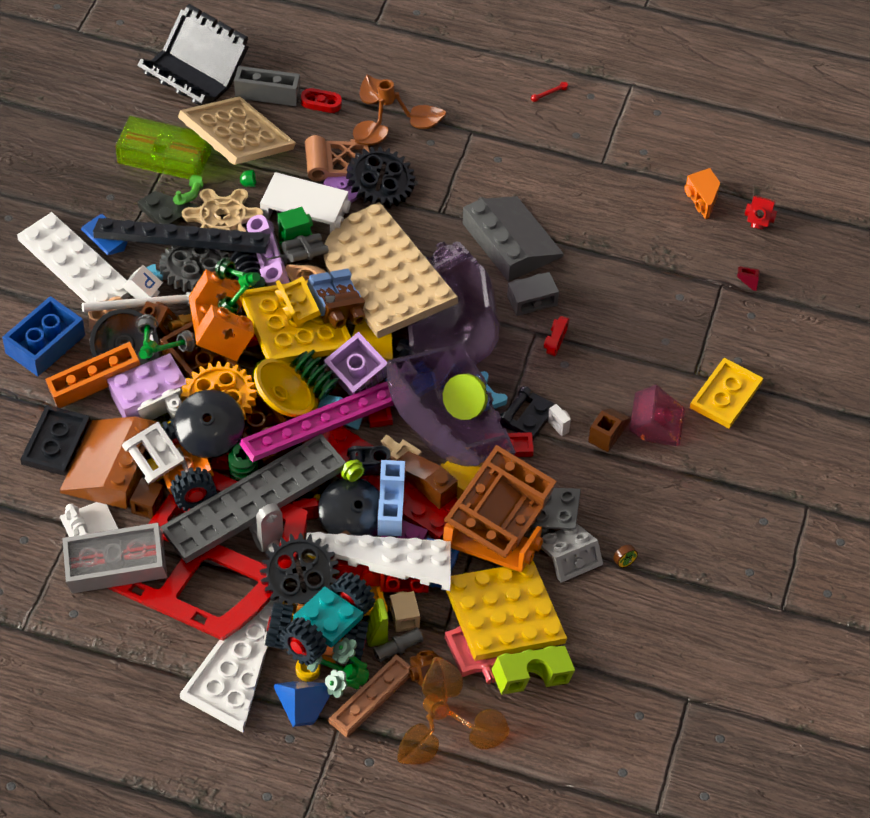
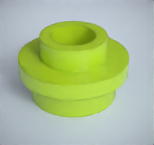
(352, 470)

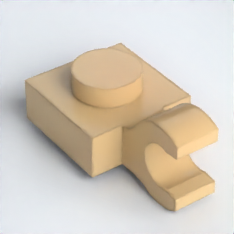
(399, 449)

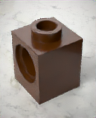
(147, 498)

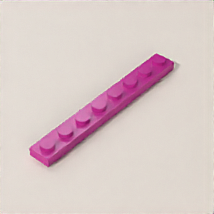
(317, 422)

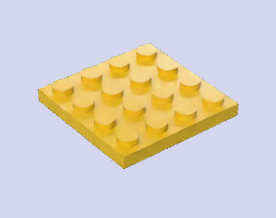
(281, 337)
(504, 611)

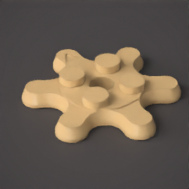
(215, 205)

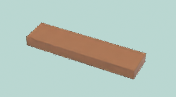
(370, 696)

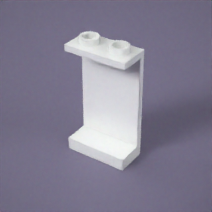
(320, 201)

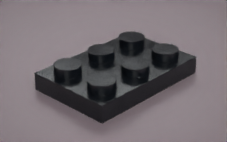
(55, 440)

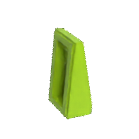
(377, 624)

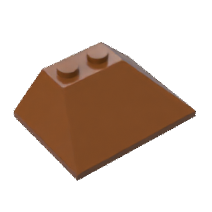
(501, 502)

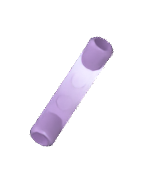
(272, 269)

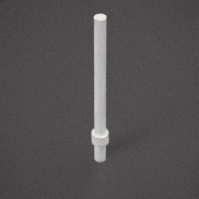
(134, 303)

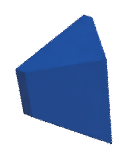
(302, 701)

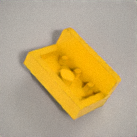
(299, 301)

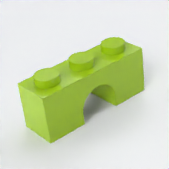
(550, 663)

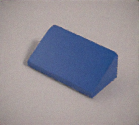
(107, 245)

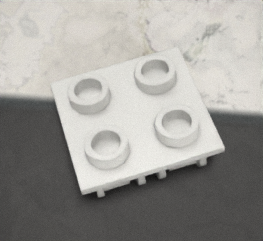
(167, 403)
(87, 519)

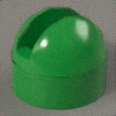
(248, 178)

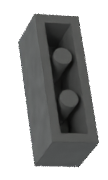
(267, 85)

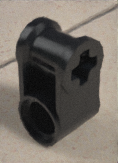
(369, 457)

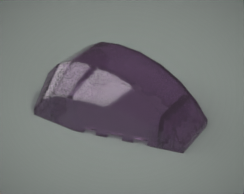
(417, 393)

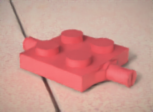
(464, 658)

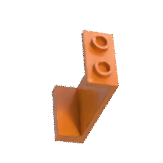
(516, 560)

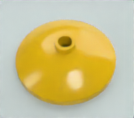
(283, 388)

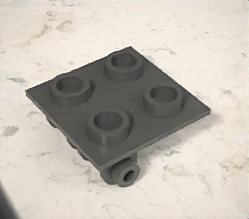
(559, 510)

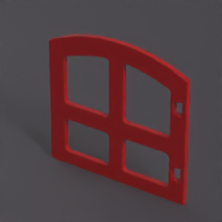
(165, 598)

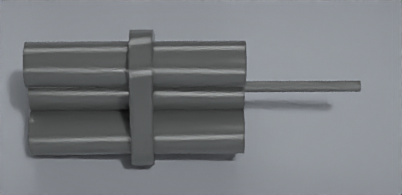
(302, 249)

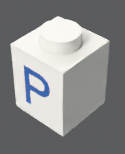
(143, 284)

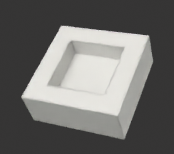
(559, 419)

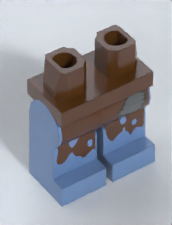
(337, 298)

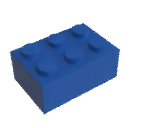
(44, 336)

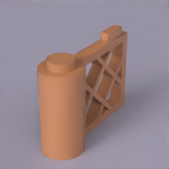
(320, 157)

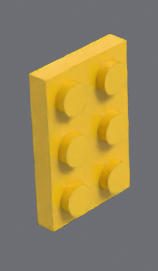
(726, 393)

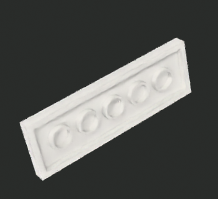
(73, 260)

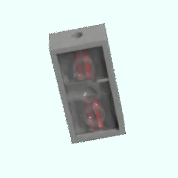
(114, 558)

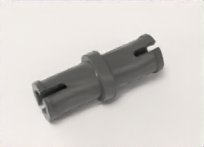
(398, 644)

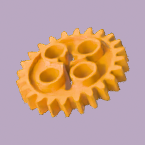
(215, 379)

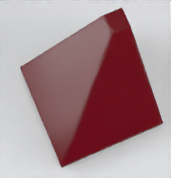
(749, 276)

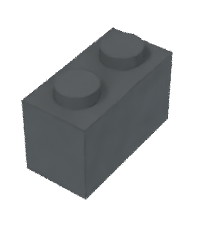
(532, 293)

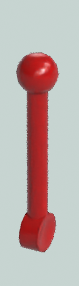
(563, 86)

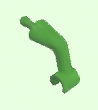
(196, 184)

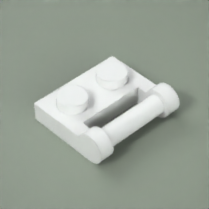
(160, 449)

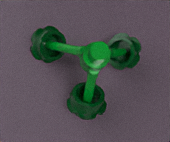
(225, 270)

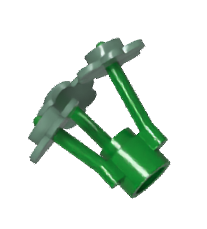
(354, 674)

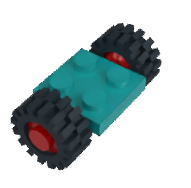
(327, 618)

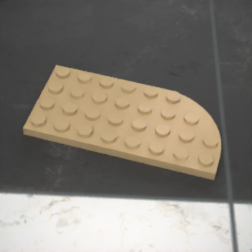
(386, 271)

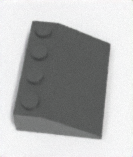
(510, 235)

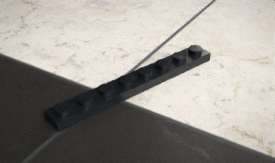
(181, 235)

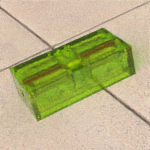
(162, 148)

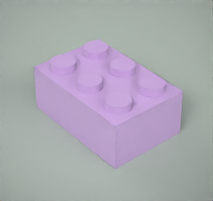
(144, 383)

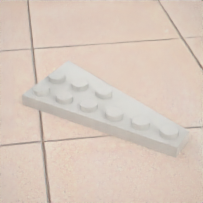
(393, 556)
(230, 673)

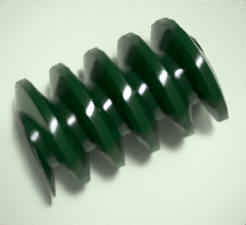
(315, 374)
(240, 464)

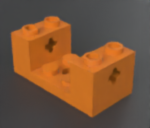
(214, 325)

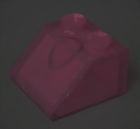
(657, 417)

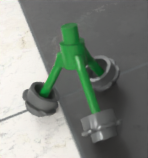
(149, 351)

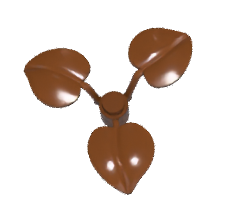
(383, 91)

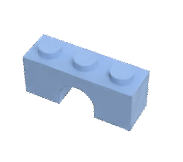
(391, 498)

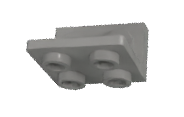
(572, 552)

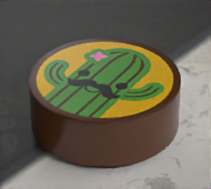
(625, 556)

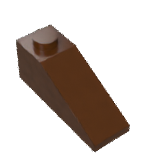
(430, 479)

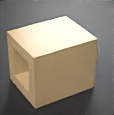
(404, 611)

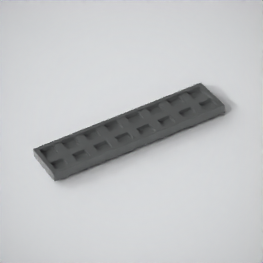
(238, 505)

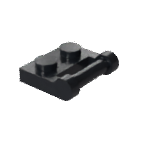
(534, 416)

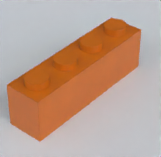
(91, 375)

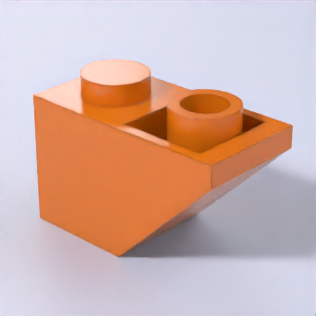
(703, 190)

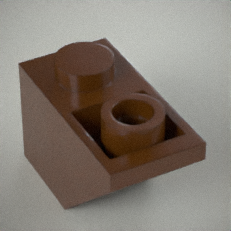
(607, 428)

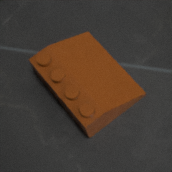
(102, 466)

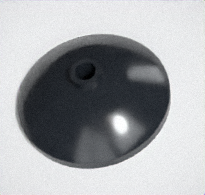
(117, 327)
(212, 437)
(338, 511)

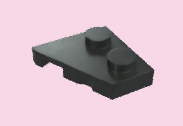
(162, 209)

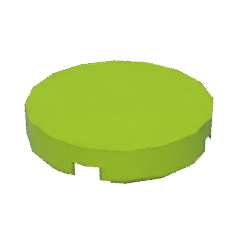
(465, 396)

